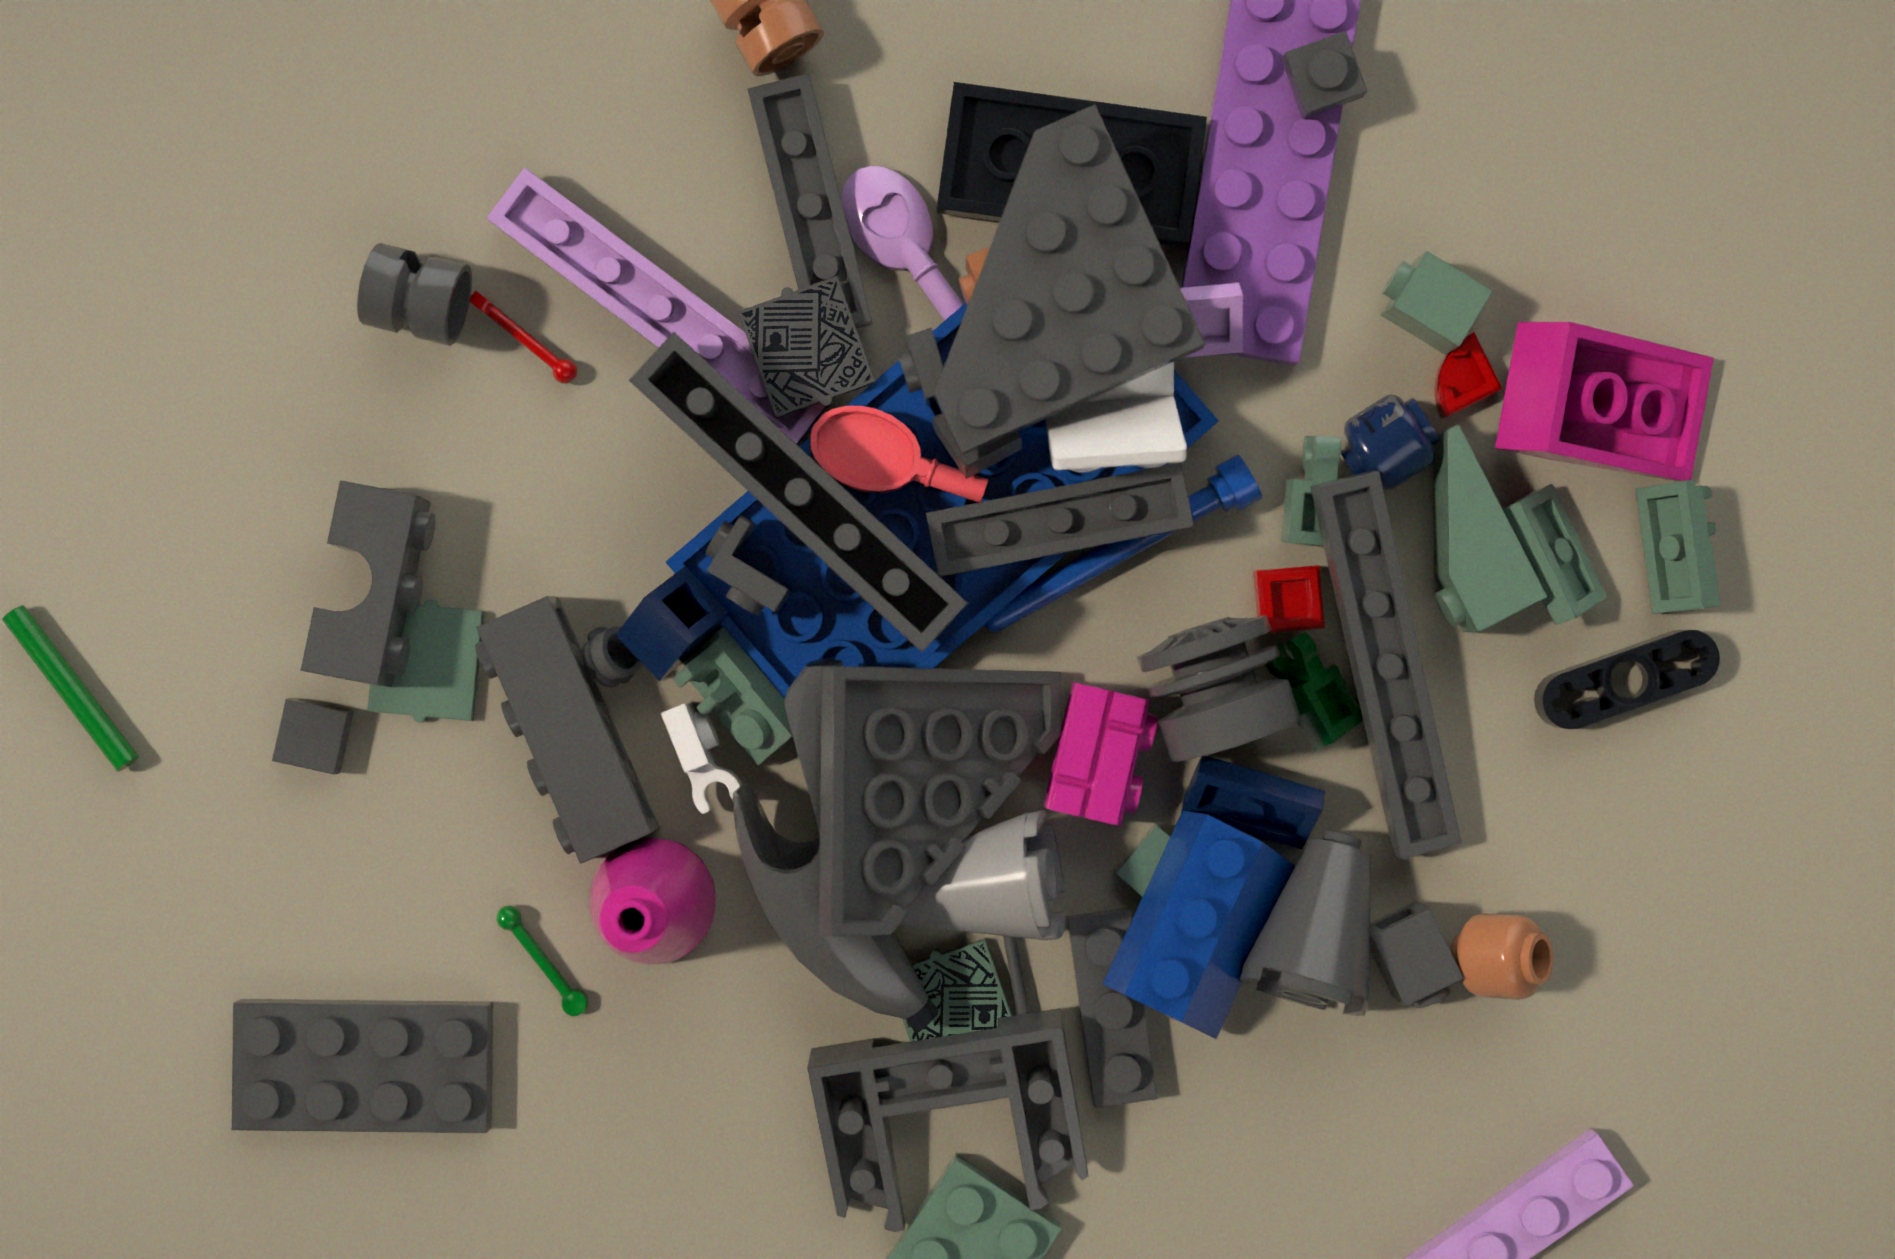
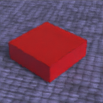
(1290, 598)

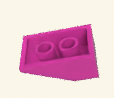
(1603, 400)

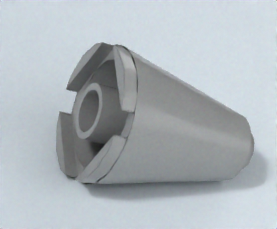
(998, 884)

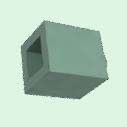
(1434, 301)

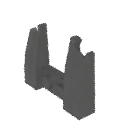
(865, 1084)

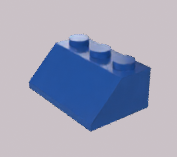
(1198, 922)

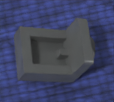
(748, 585)

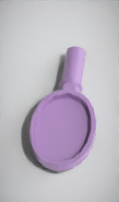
(896, 230)

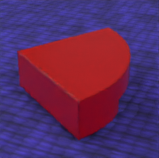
(1464, 377)

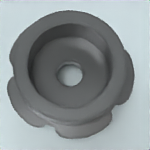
(608, 657)

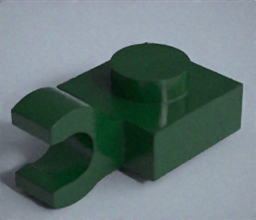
(1319, 692)

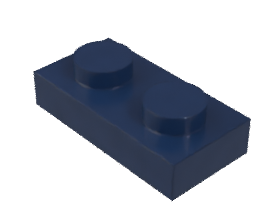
(1254, 801)

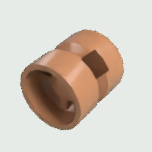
(770, 31)

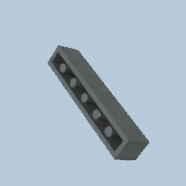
(798, 492)

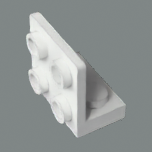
(1120, 427)

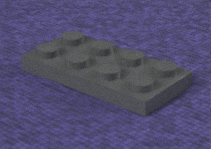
(362, 1065)

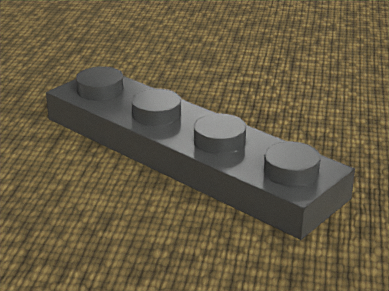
(807, 189)
(1059, 520)

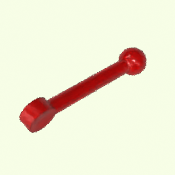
(563, 369)

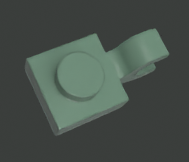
(1320, 465)

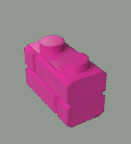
(1099, 754)

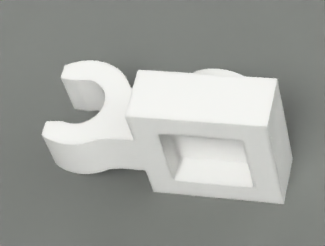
(693, 739)

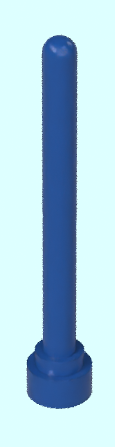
(1228, 488)

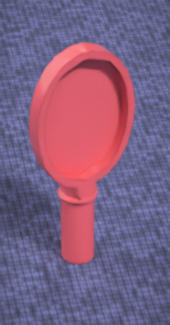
(881, 455)

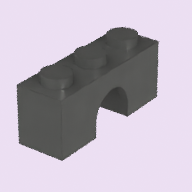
(389, 533)

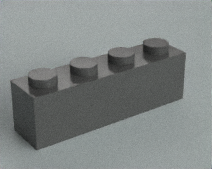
(566, 728)

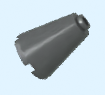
(1319, 930)

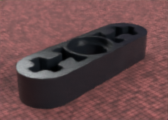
(1675, 679)

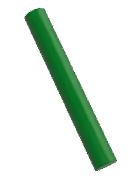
(70, 688)

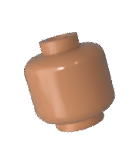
(1502, 956)

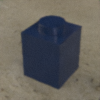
(672, 623)

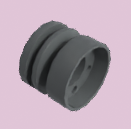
(1219, 688)

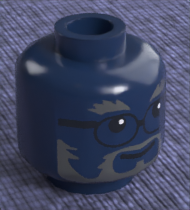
(1390, 439)

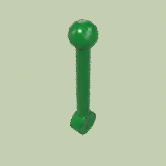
(574, 1000)

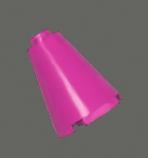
(666, 886)

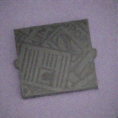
(806, 347)

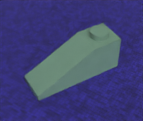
(1475, 548)

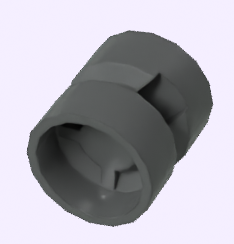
(404, 291)

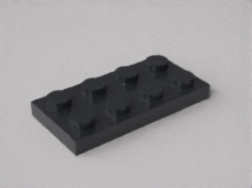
(995, 125)

